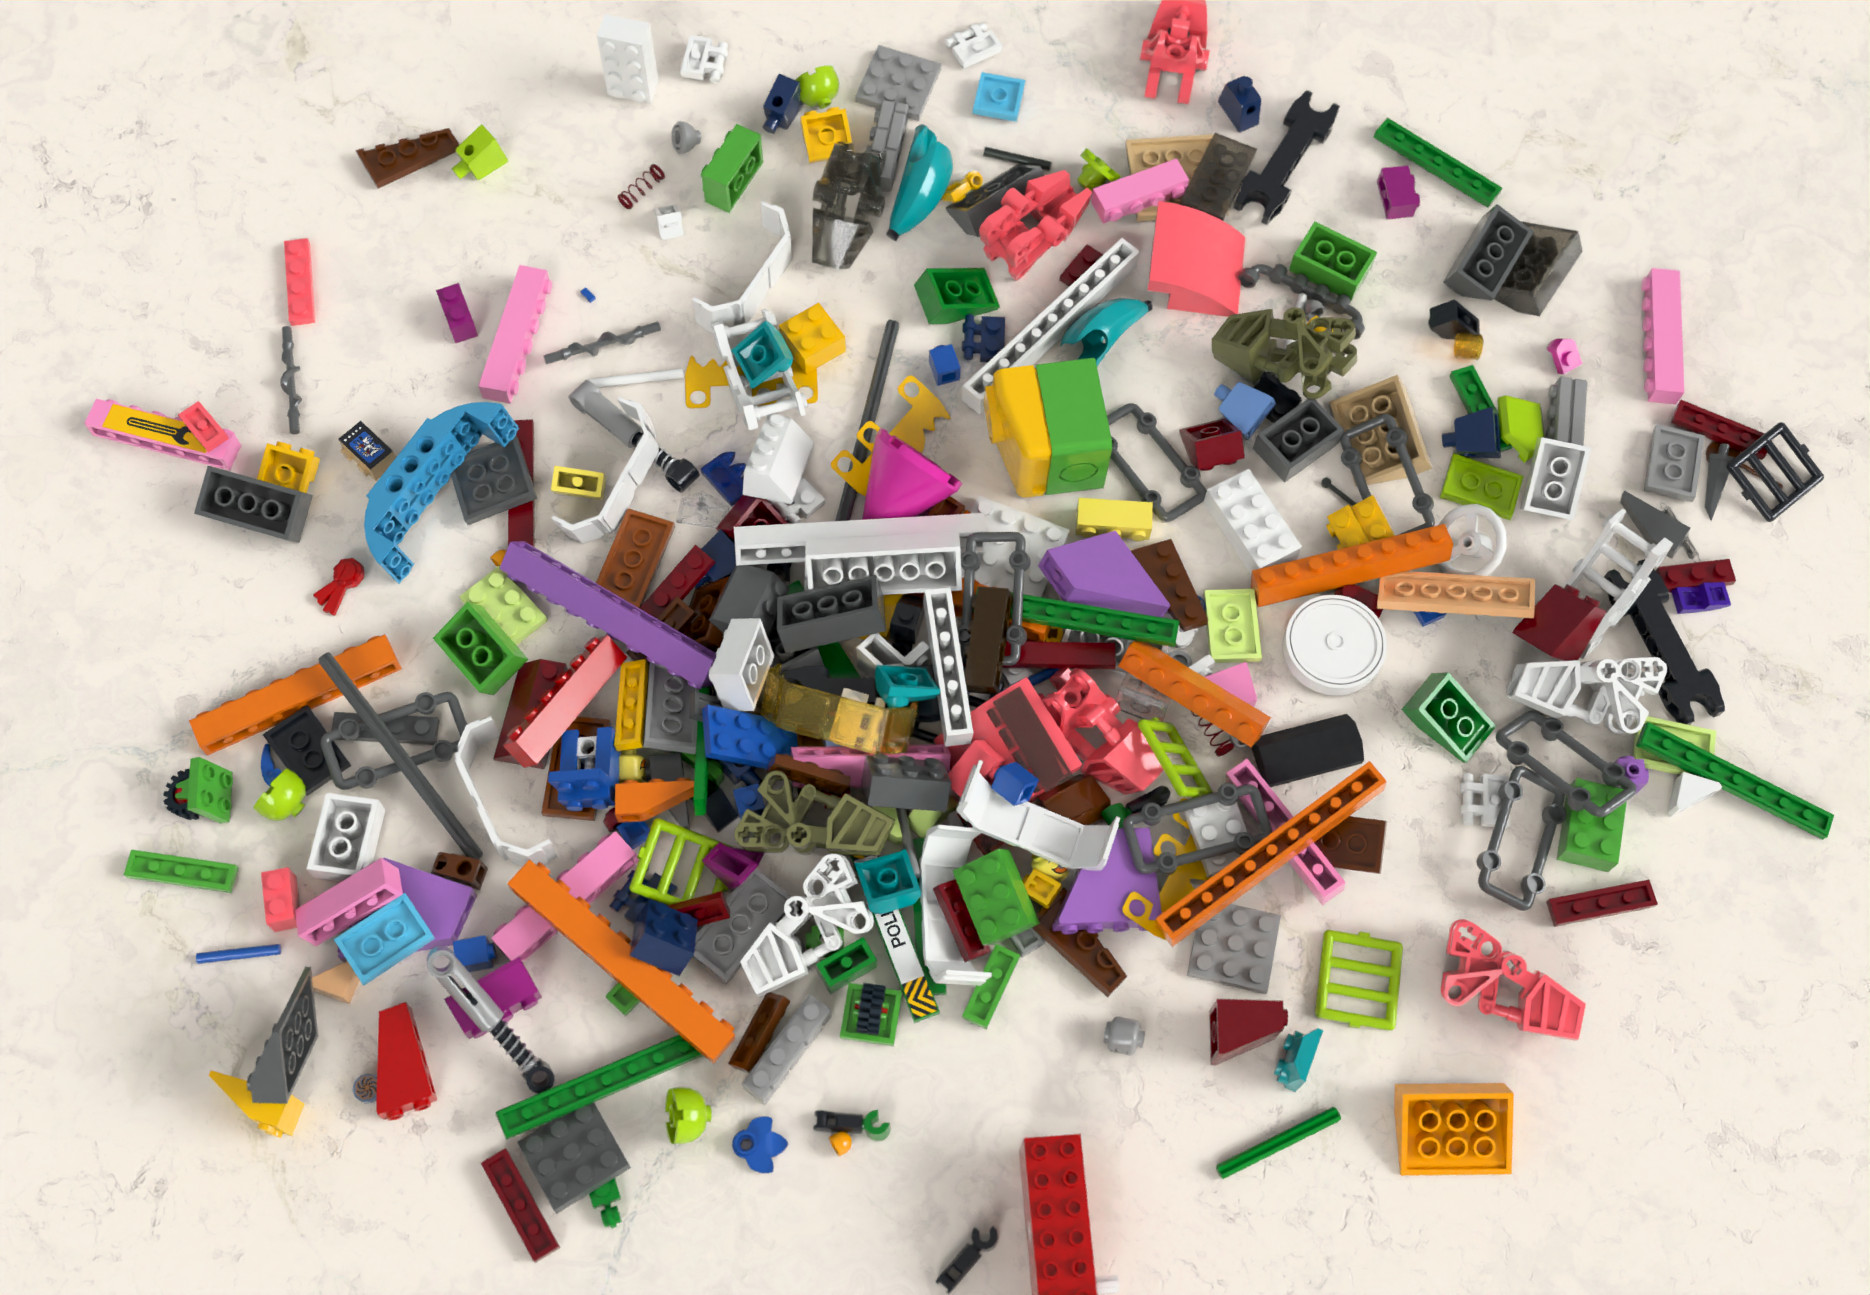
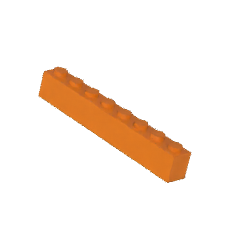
(1351, 565)
(283, 697)

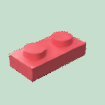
(203, 426)

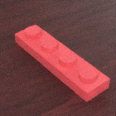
(299, 282)

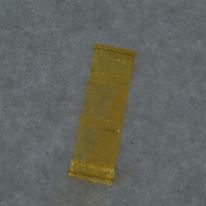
(837, 717)

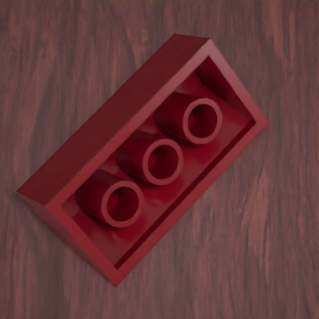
(530, 683)

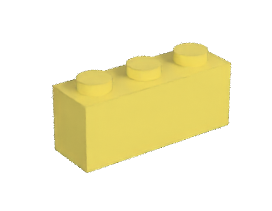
(1102, 516)

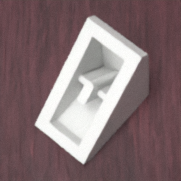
(1690, 790)

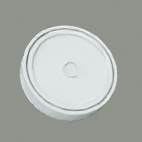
(1334, 645)

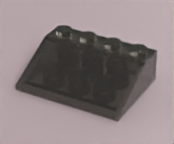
(1540, 269)

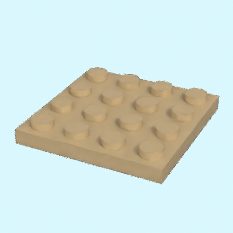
(1155, 151)

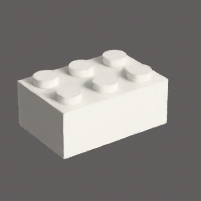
(1555, 478)
(741, 664)
(345, 836)

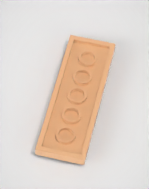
(1458, 594)

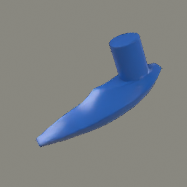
(268, 767)

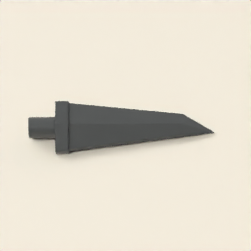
(1716, 478)

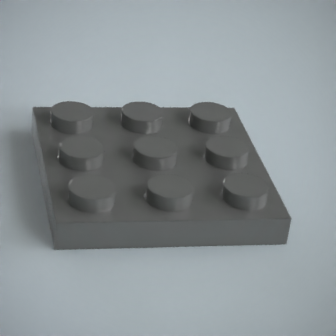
(492, 481)
(573, 1156)

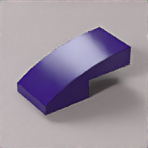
(1701, 598)

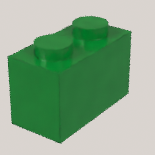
(846, 965)

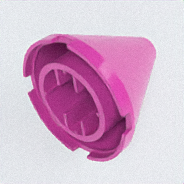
(903, 480)

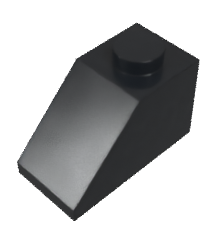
(1452, 318)
(907, 619)

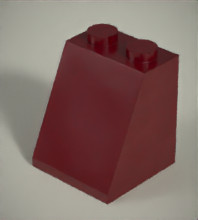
(1562, 623)
(1243, 1026)

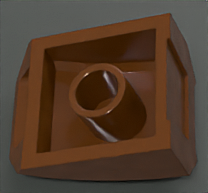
(1077, 800)

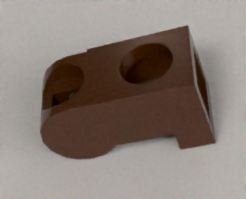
(460, 869)

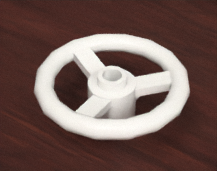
(1475, 543)

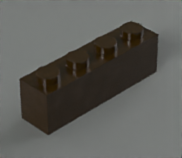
(987, 639)

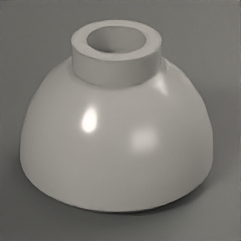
(684, 137)

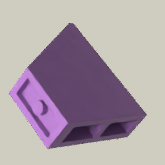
(1102, 575)
(1098, 896)
(439, 902)

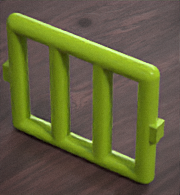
(1176, 747)
(645, 854)
(1392, 971)

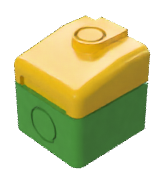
(1050, 426)

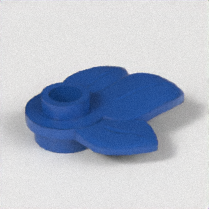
(764, 1145)

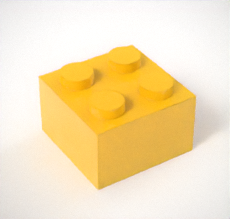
(813, 338)

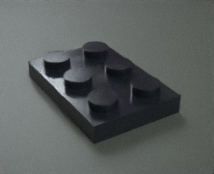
(299, 748)

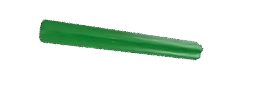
(1278, 1142)

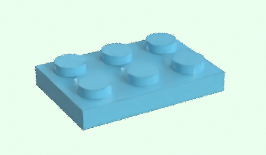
(384, 939)

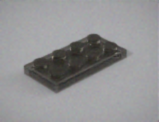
(1219, 176)

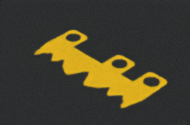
(702, 378)
(909, 430)
(1176, 885)

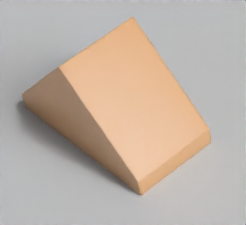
(337, 982)

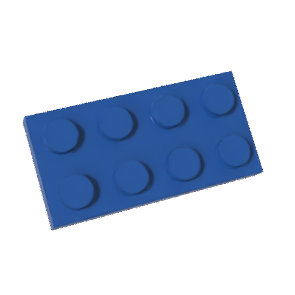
(743, 737)

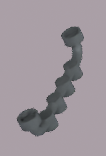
(1298, 285)

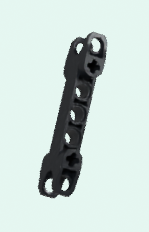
(1269, 186)
(818, 678)
(1682, 680)

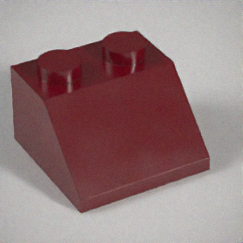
(1213, 444)
(749, 512)

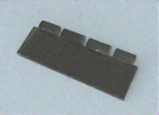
(1029, 734)

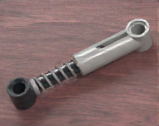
(590, 400)
(488, 1017)

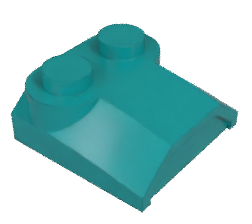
(763, 354)
(904, 684)
(888, 882)
(1299, 1056)

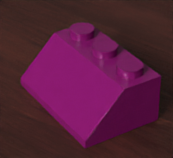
(508, 987)

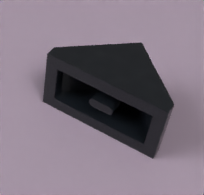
(718, 808)

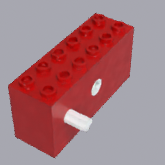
(1059, 1218)

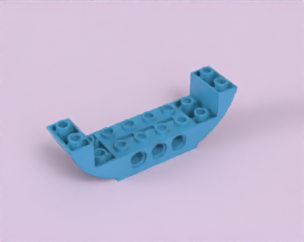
(422, 471)

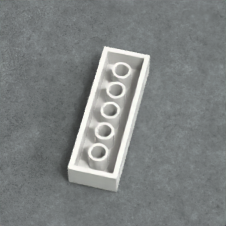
(899, 561)

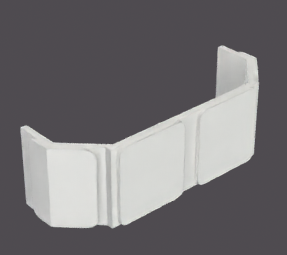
(744, 309)
(624, 489)
(472, 737)
(1035, 827)
(944, 851)

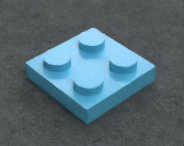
(999, 96)

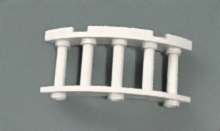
(739, 384)
(1623, 597)

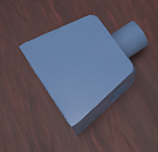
(1244, 407)

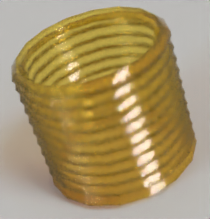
(1468, 346)

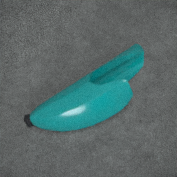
(922, 183)
(1105, 321)

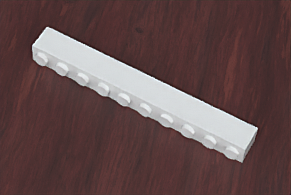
(1055, 319)
(787, 541)

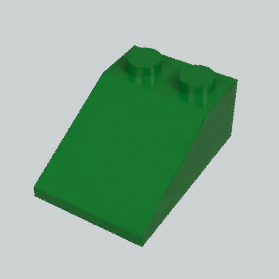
(954, 293)
(1449, 716)

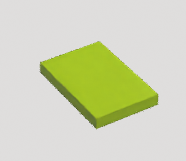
(1481, 484)

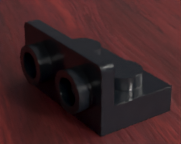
(1285, 398)

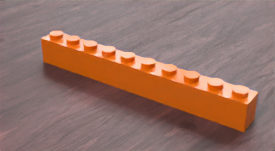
(1270, 853)
(612, 953)

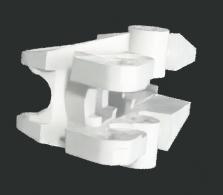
(1555, 685)
(779, 954)

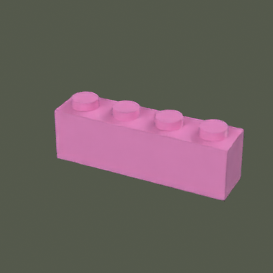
(1139, 191)
(348, 902)

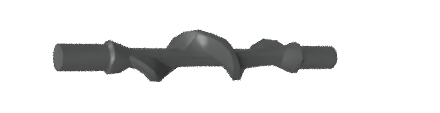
(605, 339)
(288, 382)

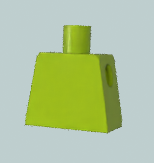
(479, 155)

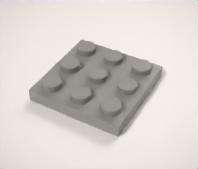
(899, 79)
(1236, 948)

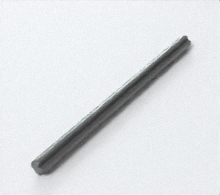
(870, 412)
(400, 756)

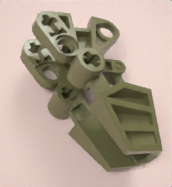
(1246, 347)
(850, 829)

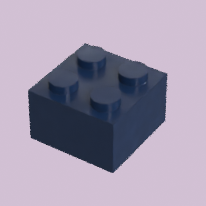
(664, 937)

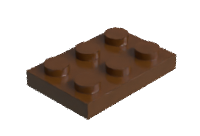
(1355, 844)

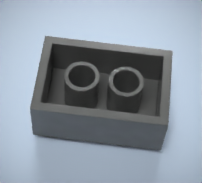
(1298, 439)
(905, 783)

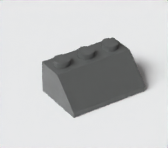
(747, 595)

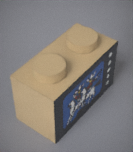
(366, 450)

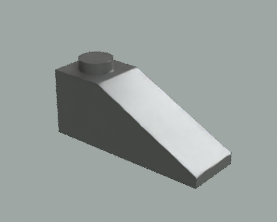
(1654, 523)
(669, 768)

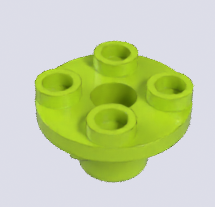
(1095, 172)

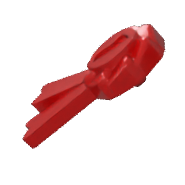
(346, 575)

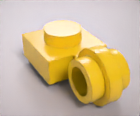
(958, 189)

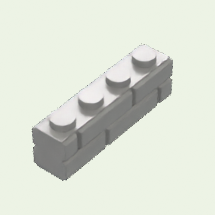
(889, 136)
(1567, 410)
(786, 1049)

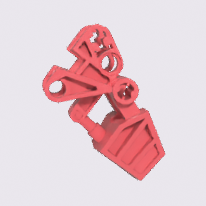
(1176, 51)
(1051, 203)
(1126, 757)
(1542, 1002)

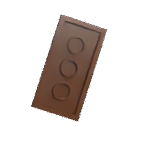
(635, 556)
(551, 806)

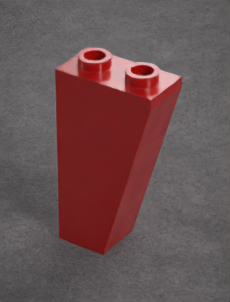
(402, 1067)

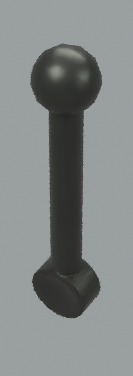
(1326, 483)

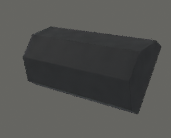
(1308, 750)

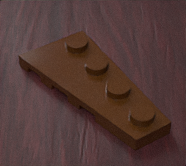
(403, 158)
(1169, 575)
(1081, 950)

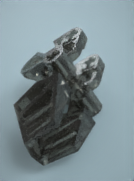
(834, 236)

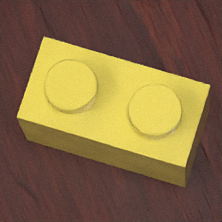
(578, 483)

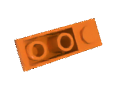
(645, 800)

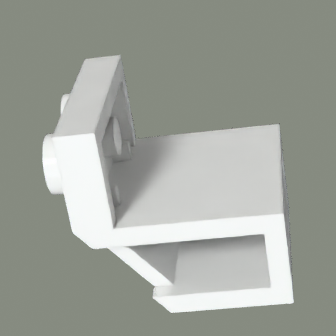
(888, 655)

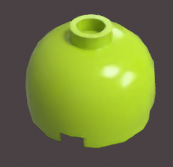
(819, 87)
(283, 797)
(686, 1115)

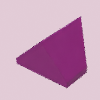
(731, 864)

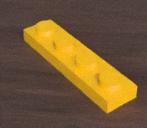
(631, 705)

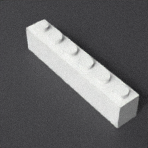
(948, 667)

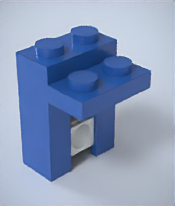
(585, 777)

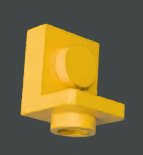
(1041, 888)

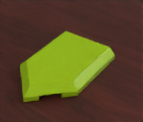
(1520, 424)

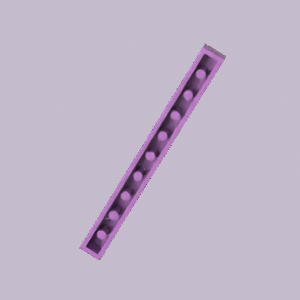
(610, 613)

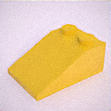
(271, 1117)

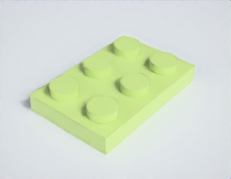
(506, 605)
(1232, 625)
(1698, 736)

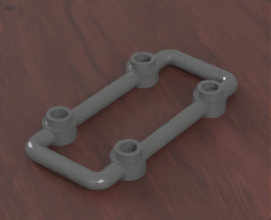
(1397, 439)
(1189, 474)
(971, 563)
(350, 730)
(1578, 797)
(1491, 860)
(1168, 862)

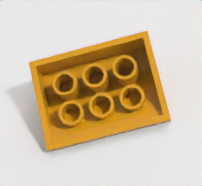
(1454, 1128)

